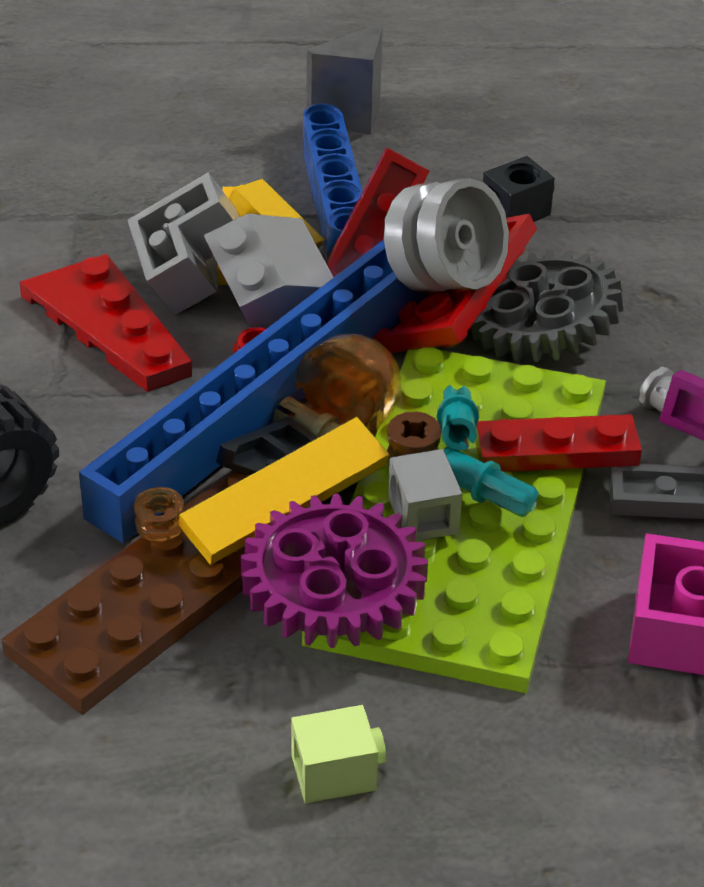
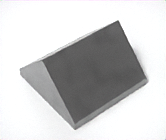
(348, 76)

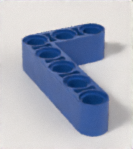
(330, 169)

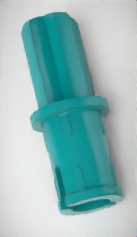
(458, 418)
(491, 484)

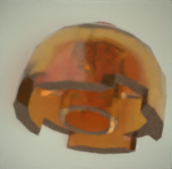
(351, 379)

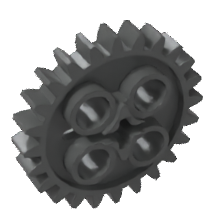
(550, 307)

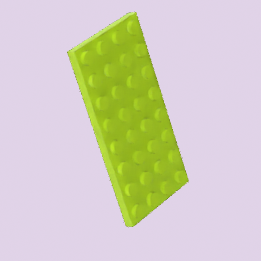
(498, 575)

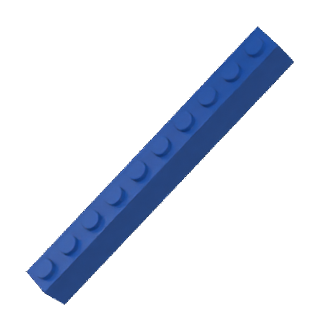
(238, 396)

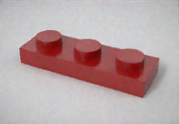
(367, 219)
(559, 442)

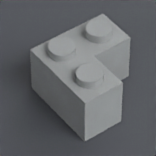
(174, 244)

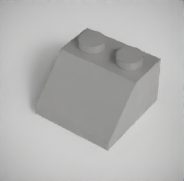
(268, 264)

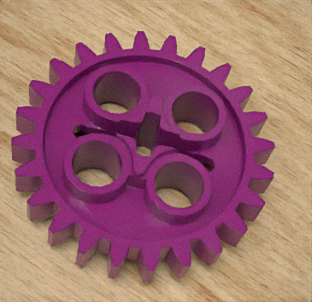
(334, 570)

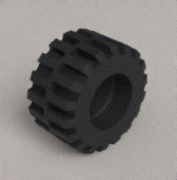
(25, 455)

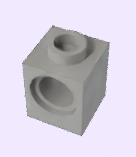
(425, 494)

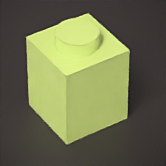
(336, 753)

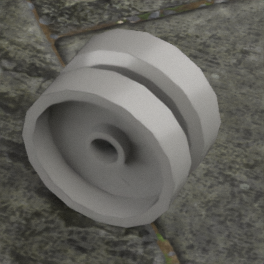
(446, 236)

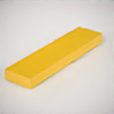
(317, 469)

